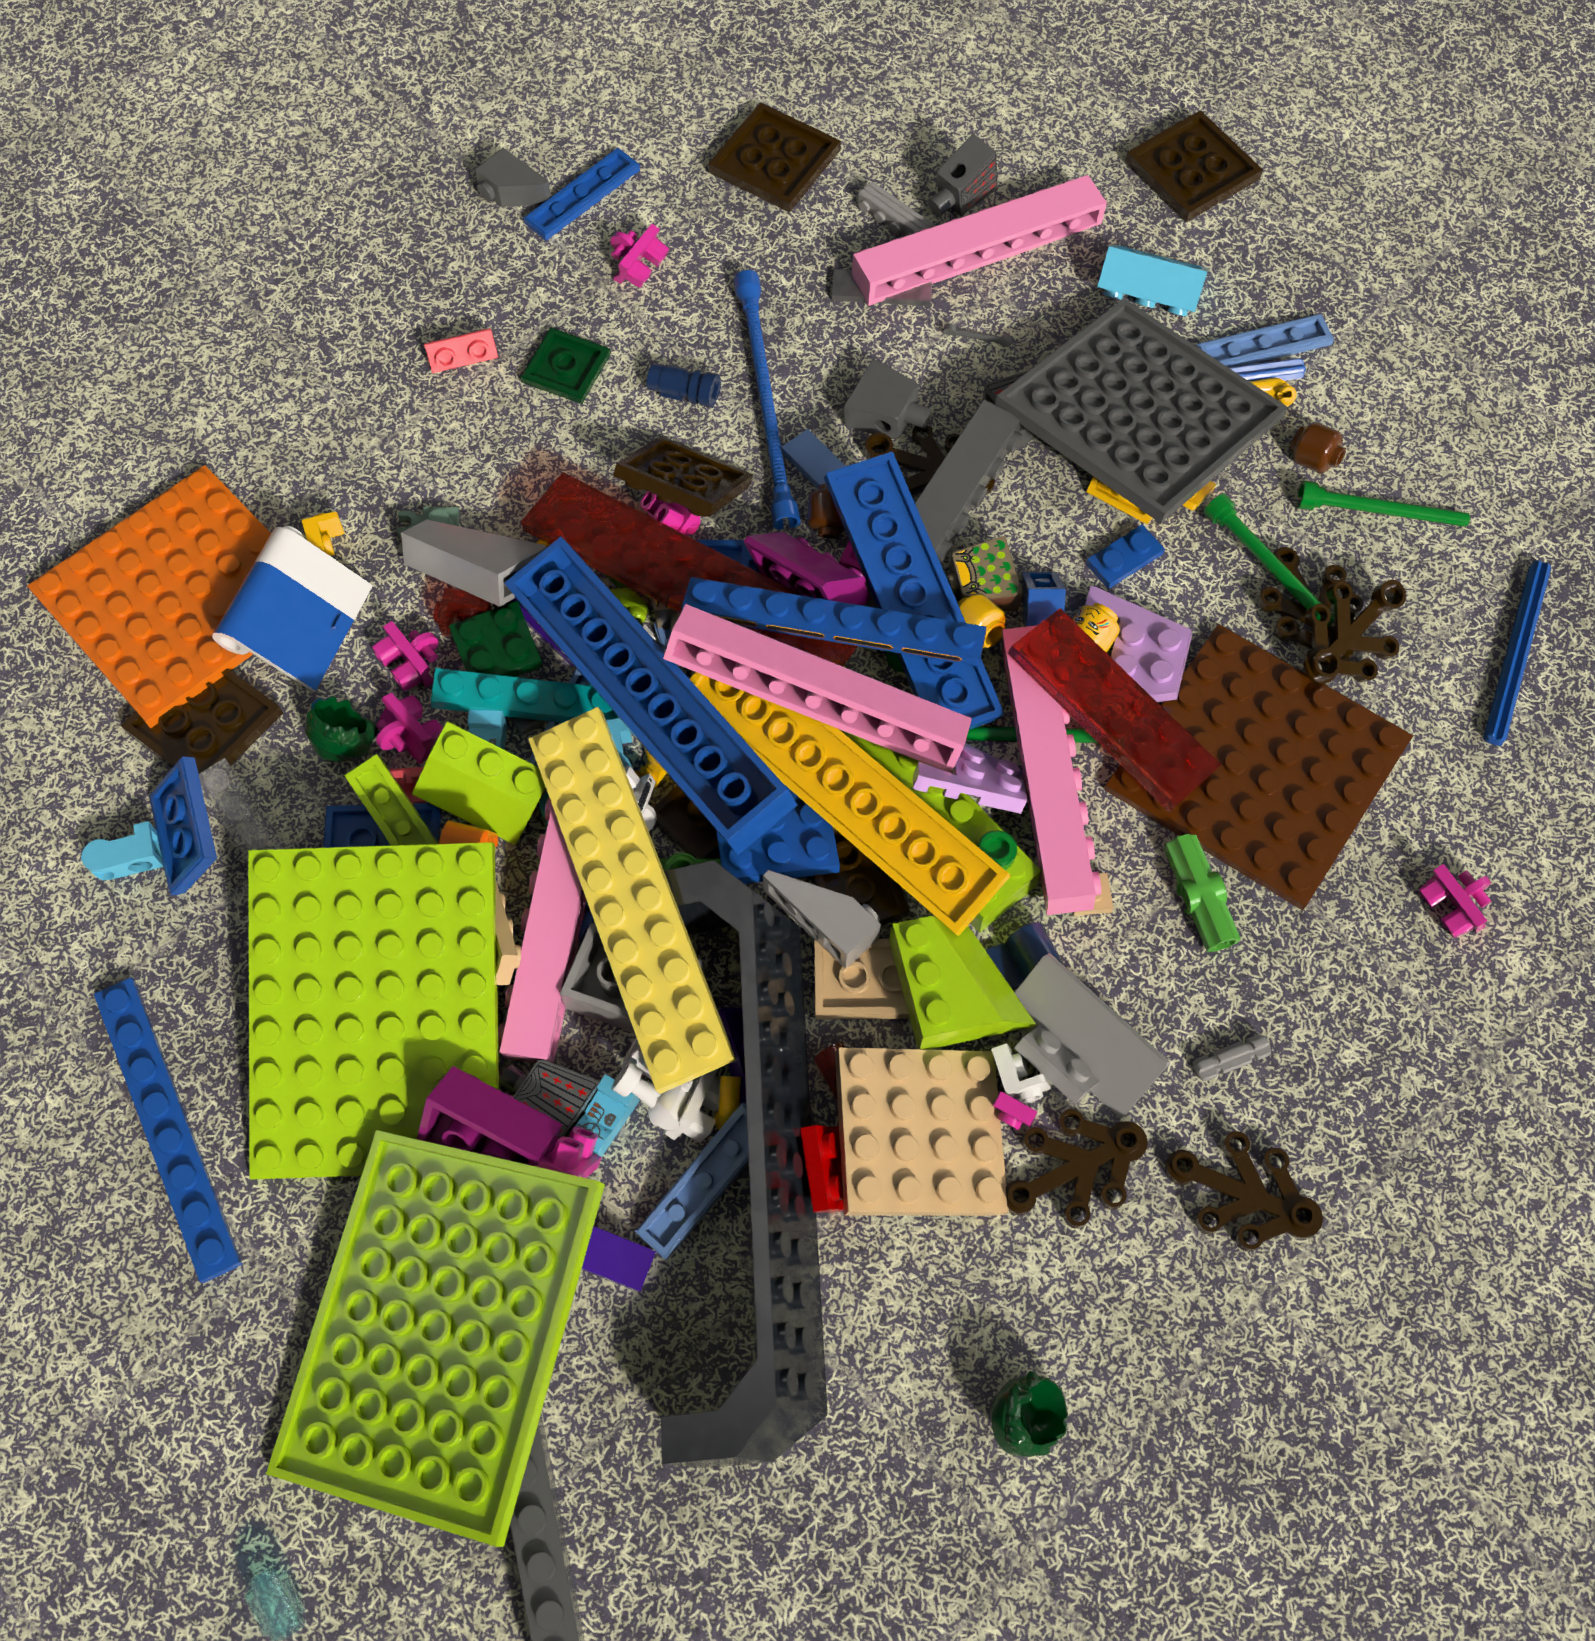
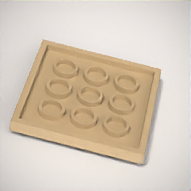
(919, 1133)

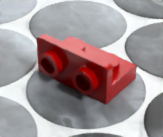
(823, 1167)

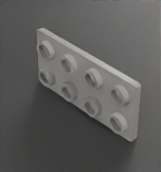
(1083, 1041)

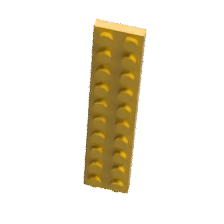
(865, 805)

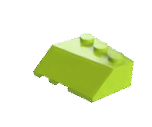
(952, 985)

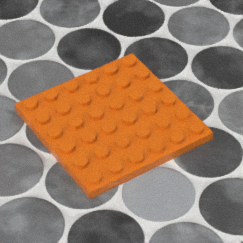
(156, 591)

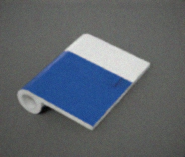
(293, 608)

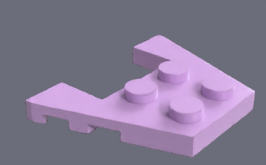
(1148, 645)
(977, 774)

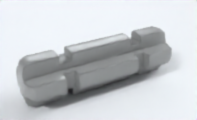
(1231, 1057)

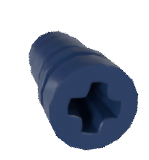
(681, 383)

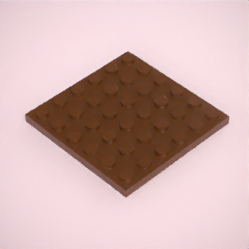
(1291, 771)

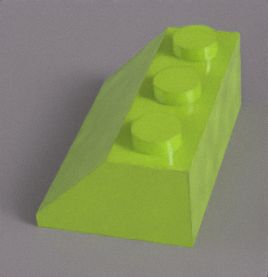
(480, 783)

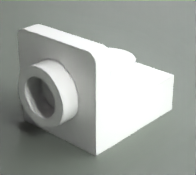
(1012, 1070)

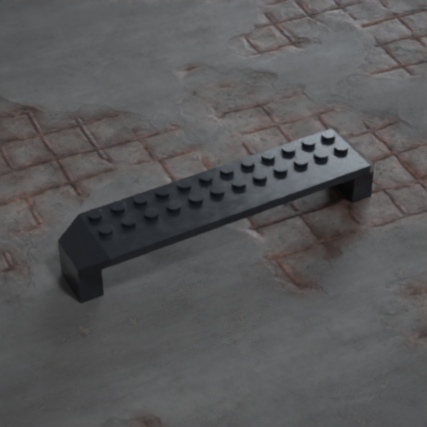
(787, 1383)

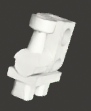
(675, 1109)

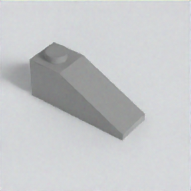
(827, 916)

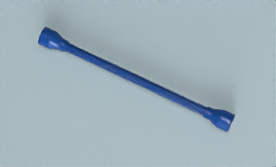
(748, 292)

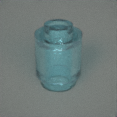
(275, 1604)

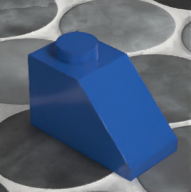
(1041, 596)

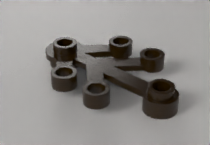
(927, 466)
(1297, 611)
(1349, 633)
(1081, 1164)
(1250, 1194)

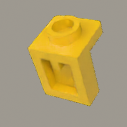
(322, 528)

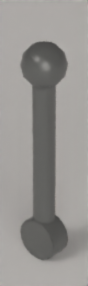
(950, 329)

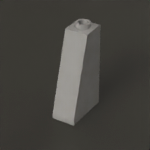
(467, 558)

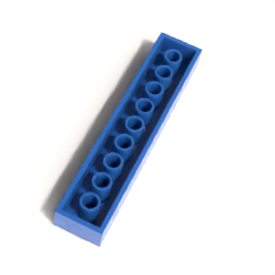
(652, 696)

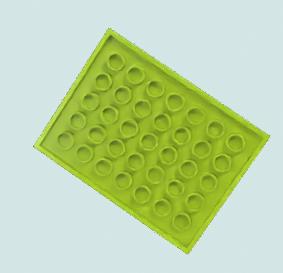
(363, 995)
(438, 1335)

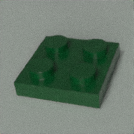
(497, 642)

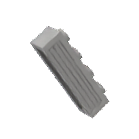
(891, 211)

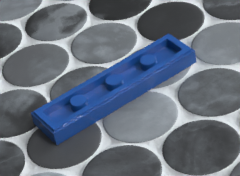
(581, 194)

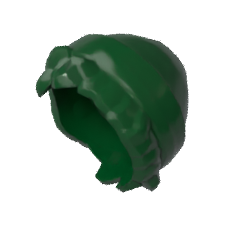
(338, 730)
(1029, 1415)

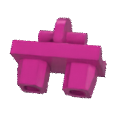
(631, 266)
(670, 514)
(414, 668)
(401, 729)
(1467, 914)
(573, 1154)

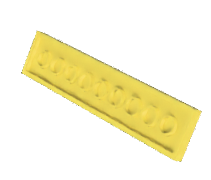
(631, 902)

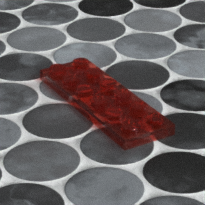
(1114, 709)

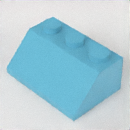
(1152, 279)

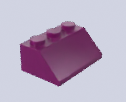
(805, 570)
(485, 1121)

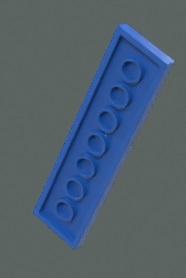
(907, 578)

